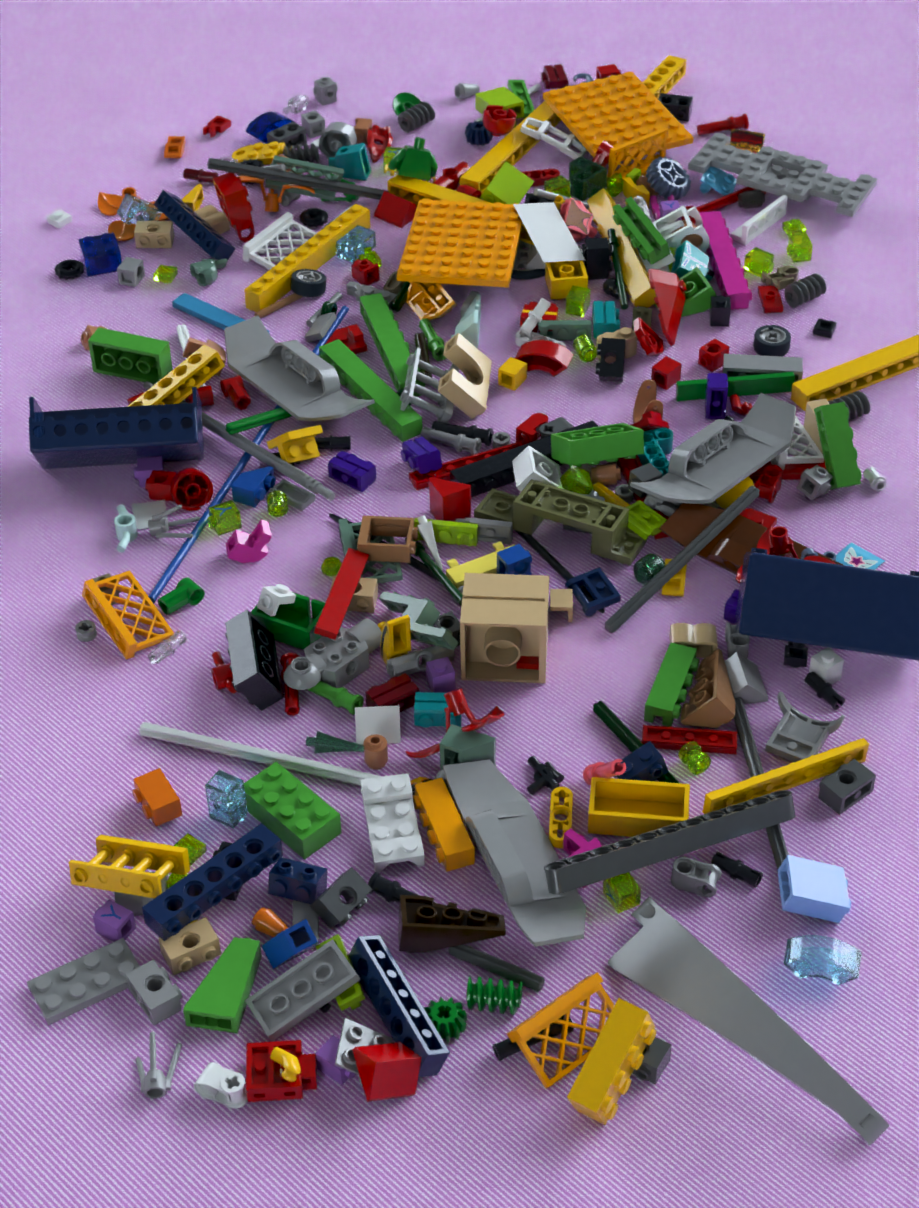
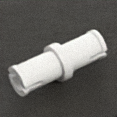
(535, 316)

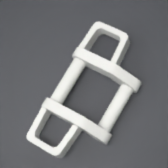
(546, 127)

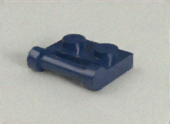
(599, 588)

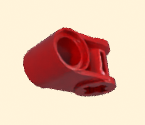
(769, 482)

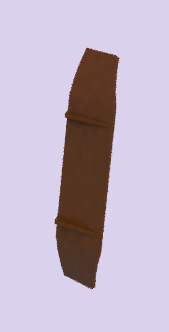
(729, 545)

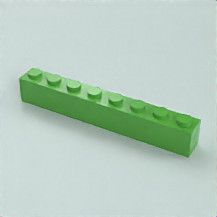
(387, 338)
(367, 385)

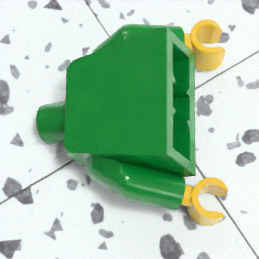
(414, 162)

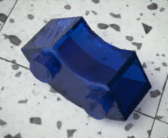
(265, 123)

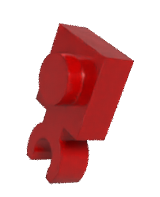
(217, 125)

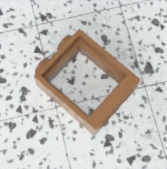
(387, 527)

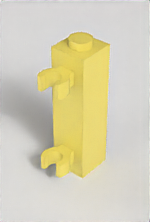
(485, 564)

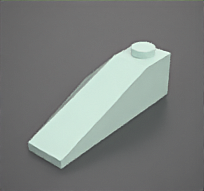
(470, 322)

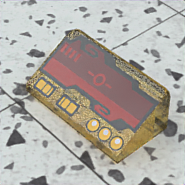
(747, 140)

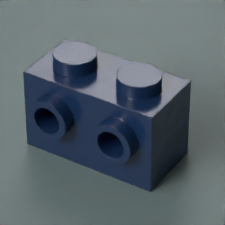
(644, 764)
(297, 880)

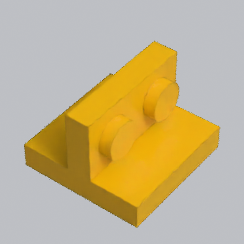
(297, 444)

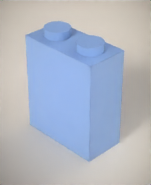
(813, 889)

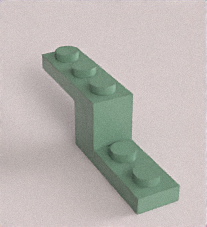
(422, 618)

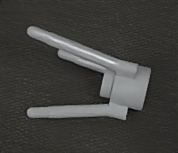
(159, 526)
(155, 1082)

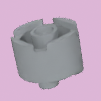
(336, 136)

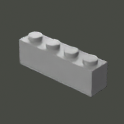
(746, 365)

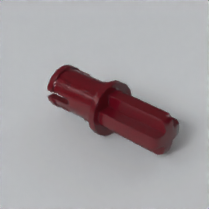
(199, 175)

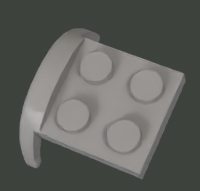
(798, 734)

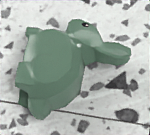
(206, 270)

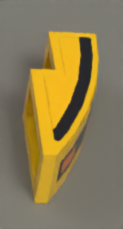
(395, 638)

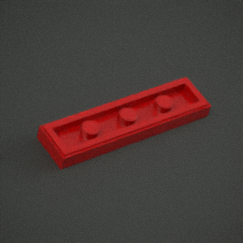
(675, 738)

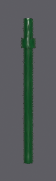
(613, 240)
(445, 581)

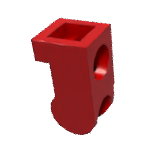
(530, 428)

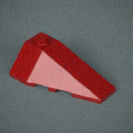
(669, 301)

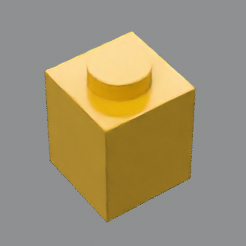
(512, 373)

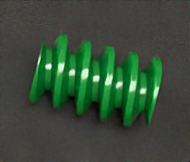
(493, 995)

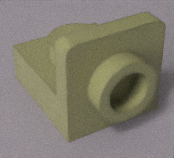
(643, 313)

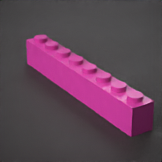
(725, 262)

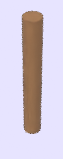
(278, 305)

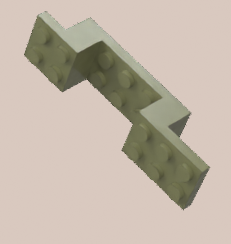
(543, 501)

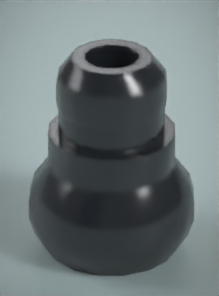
(610, 287)

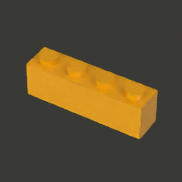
(443, 825)

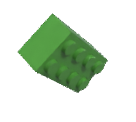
(129, 355)
(597, 444)
(291, 810)

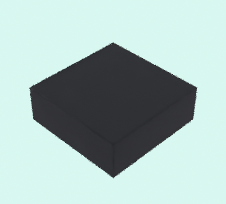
(824, 328)

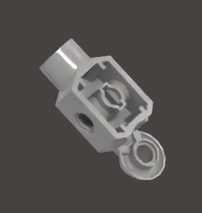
(335, 660)

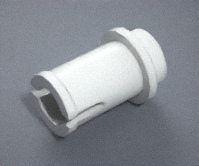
(876, 481)

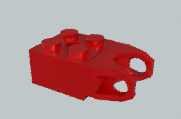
(234, 203)

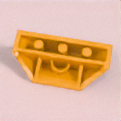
(429, 300)

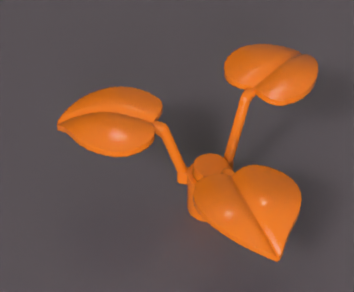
(272, 199)
(109, 205)

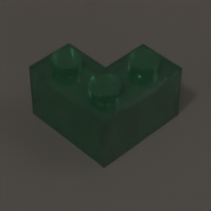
(586, 178)

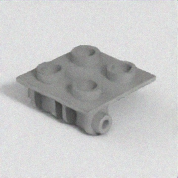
(353, 1036)

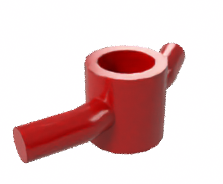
(222, 673)

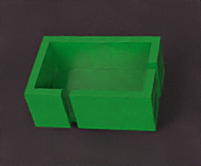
(293, 621)

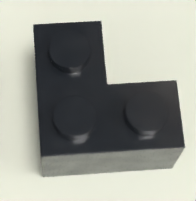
(596, 257)

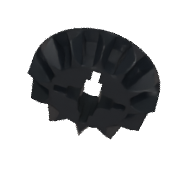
(314, 217)
(69, 269)

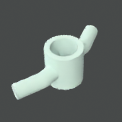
(125, 528)

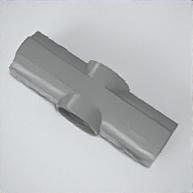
(410, 662)

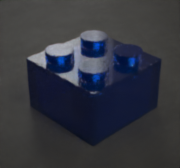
(100, 254)

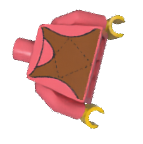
(576, 218)

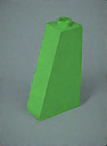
(222, 994)

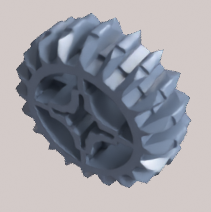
(668, 178)

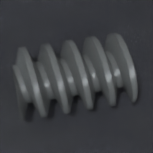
(416, 116)
(302, 154)
(804, 290)
(855, 402)

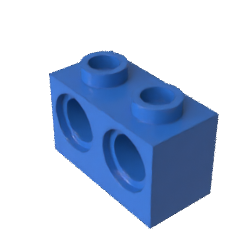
(514, 561)

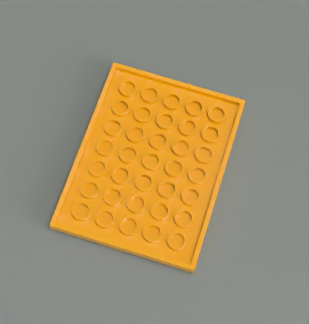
(616, 112)
(461, 243)

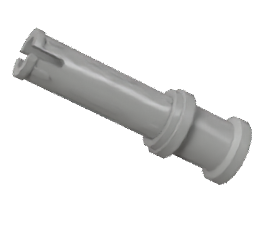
(459, 442)

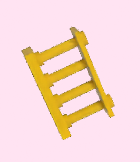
(132, 853)

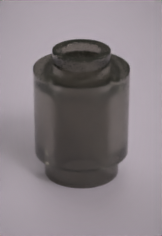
(751, 199)

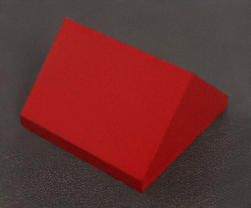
(395, 210)
(449, 500)
(387, 1070)

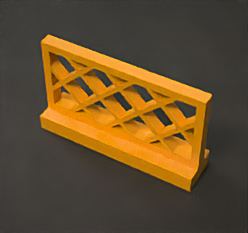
(638, 162)
(110, 617)
(551, 1014)

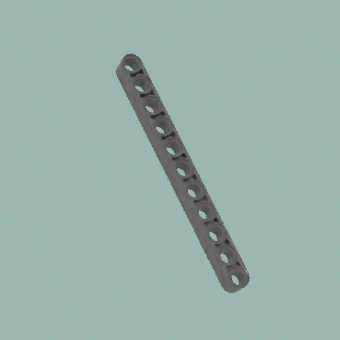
(669, 842)

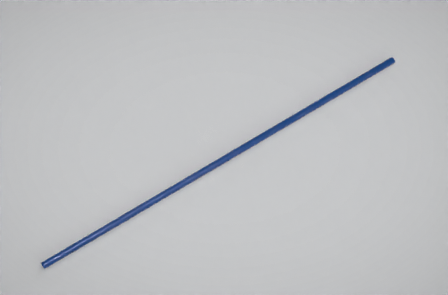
(227, 485)

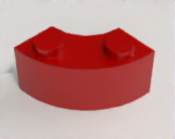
(545, 356)

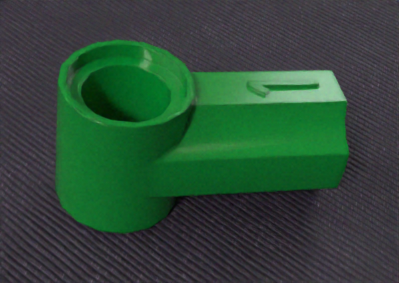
(186, 592)

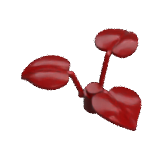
(777, 542)
(458, 705)

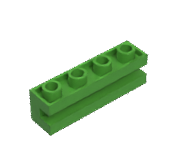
(641, 231)
(838, 445)
(671, 684)

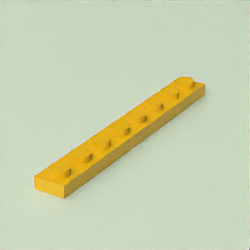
(786, 776)

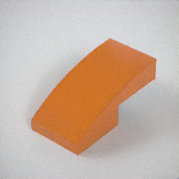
(174, 147)

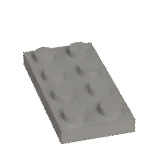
(83, 981)
(302, 990)

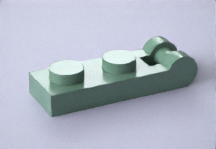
(565, 329)

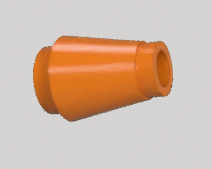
(268, 922)

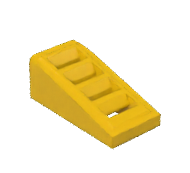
(194, 197)

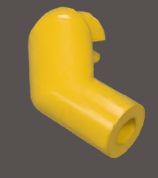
(288, 1061)

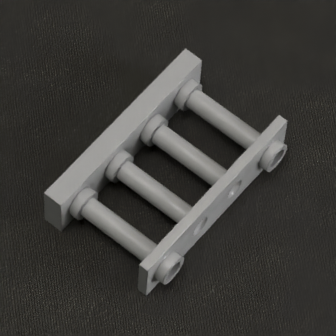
(445, 410)

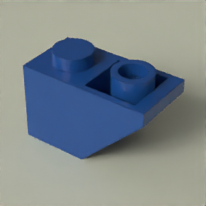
(253, 485)
(290, 944)

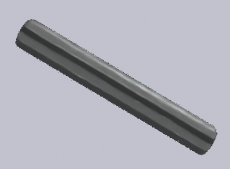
(498, 966)

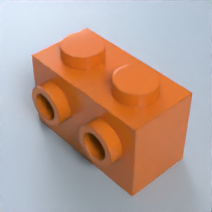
(157, 797)

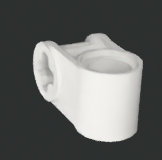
(222, 1086)

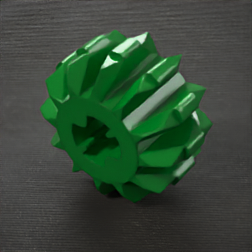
(447, 1018)

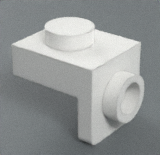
(274, 596)

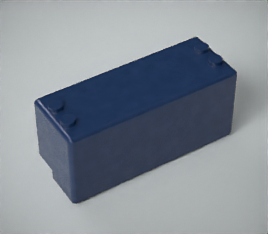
(116, 434)
(829, 605)

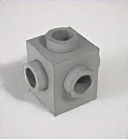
(325, 90)
(815, 482)

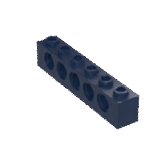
(194, 226)
(212, 882)
(397, 1003)

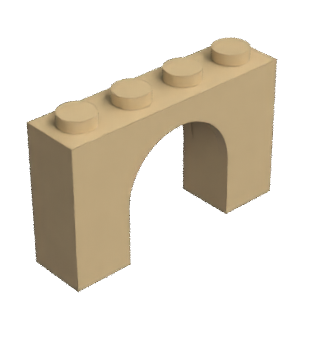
(470, 393)

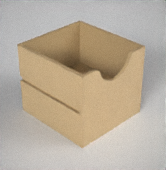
(499, 623)

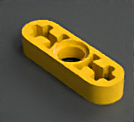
(556, 809)

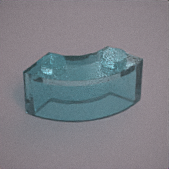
(822, 958)

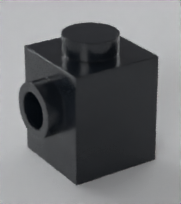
(720, 311)

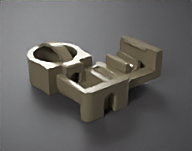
(784, 276)

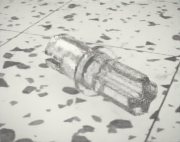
(167, 647)

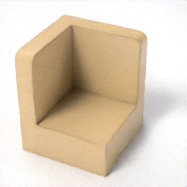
(562, 601)

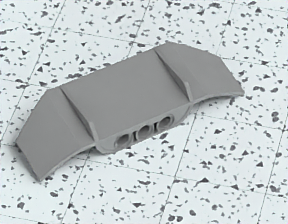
(288, 373)
(725, 454)
(515, 852)

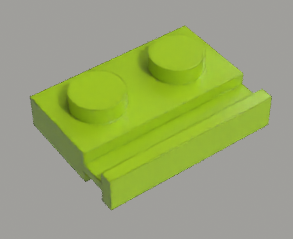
(644, 520)

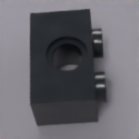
(614, 348)

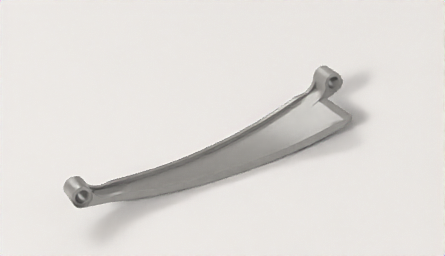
(693, 980)

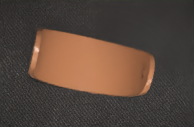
(646, 401)

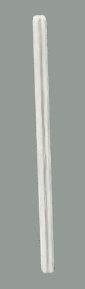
(254, 754)

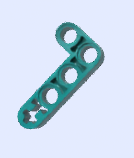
(657, 445)

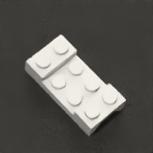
(391, 821)

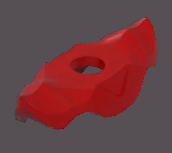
(380, 135)

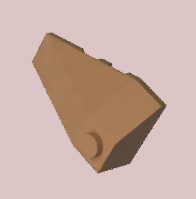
(712, 696)

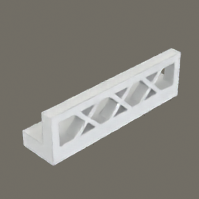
(761, 221)

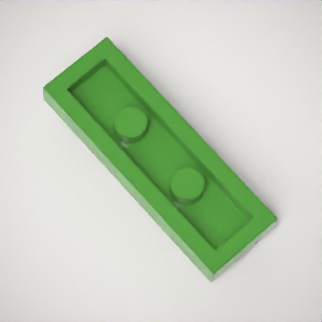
(519, 88)

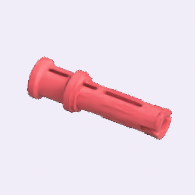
(604, 770)

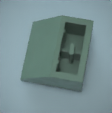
(466, 747)

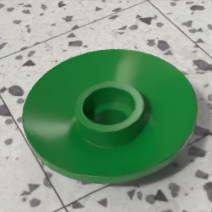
(404, 101)

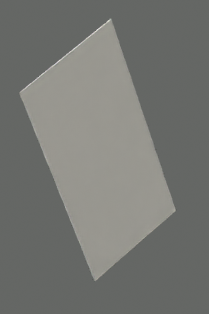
(549, 232)

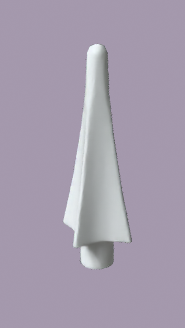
(426, 531)

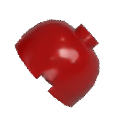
(497, 120)
(191, 489)

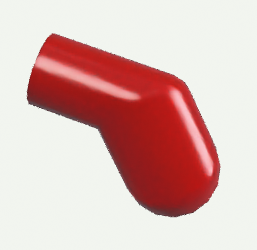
(736, 406)

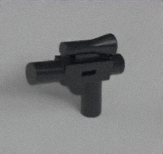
(544, 775)

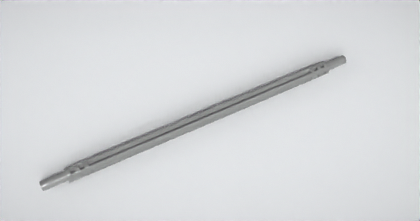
(263, 455)

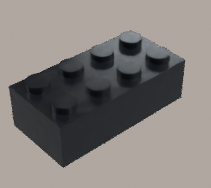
(254, 660)

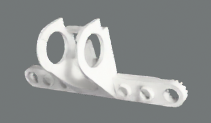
(667, 225)

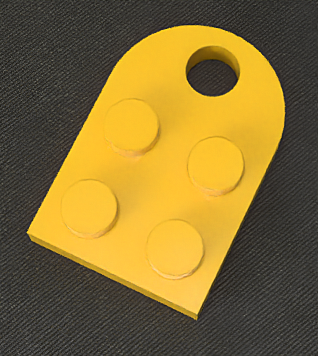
(259, 151)

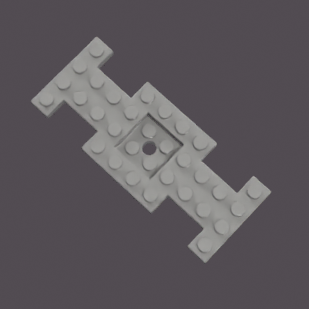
(759, 173)

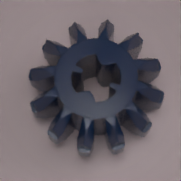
(477, 134)

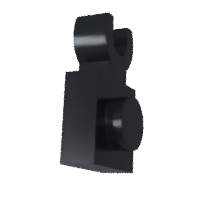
(795, 655)

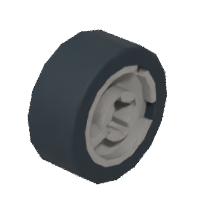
(308, 283)
(772, 340)

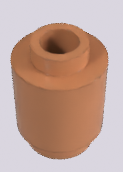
(605, 474)
(375, 751)

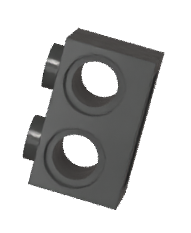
(290, 133)

